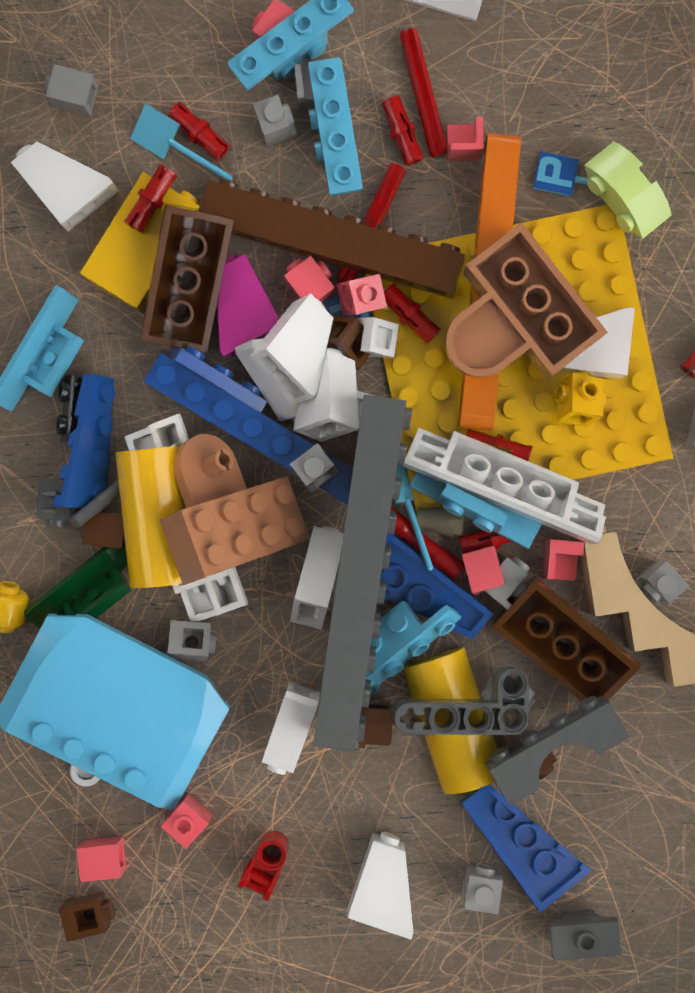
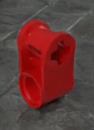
(263, 869)

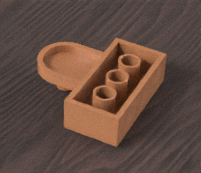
(521, 310)
(222, 517)

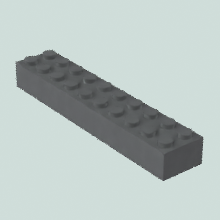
(359, 573)

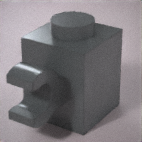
(45, 510)

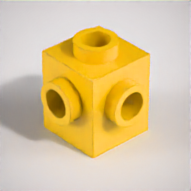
(580, 399)

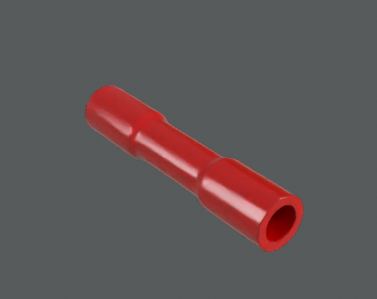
(438, 555)

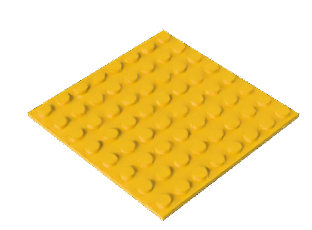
(597, 264)

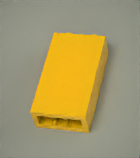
(125, 257)

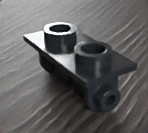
(68, 394)

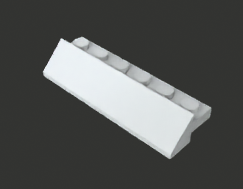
(507, 483)
(213, 593)

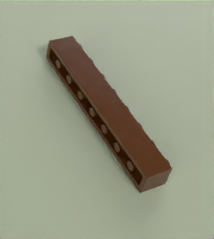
(335, 239)

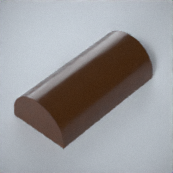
(186, 277)
(565, 643)

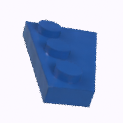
(219, 376)

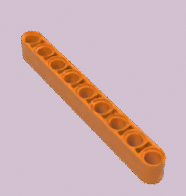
(493, 222)

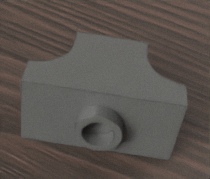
(584, 936)

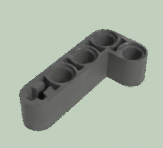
(460, 709)

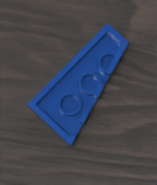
(90, 444)
(430, 590)
(530, 854)

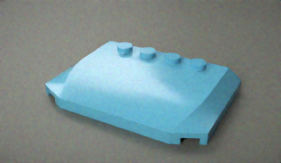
(113, 707)

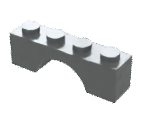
(518, 767)

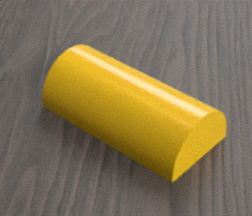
(146, 495)
(455, 757)

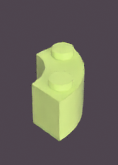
(632, 198)

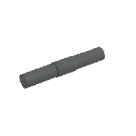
(99, 503)

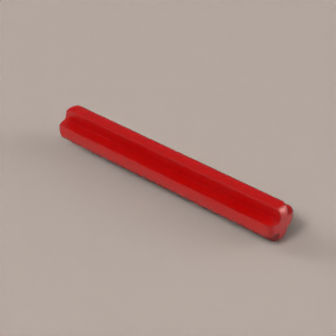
(423, 92)
(378, 208)

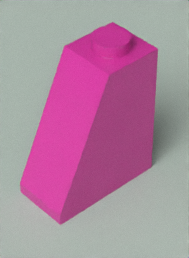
(242, 306)

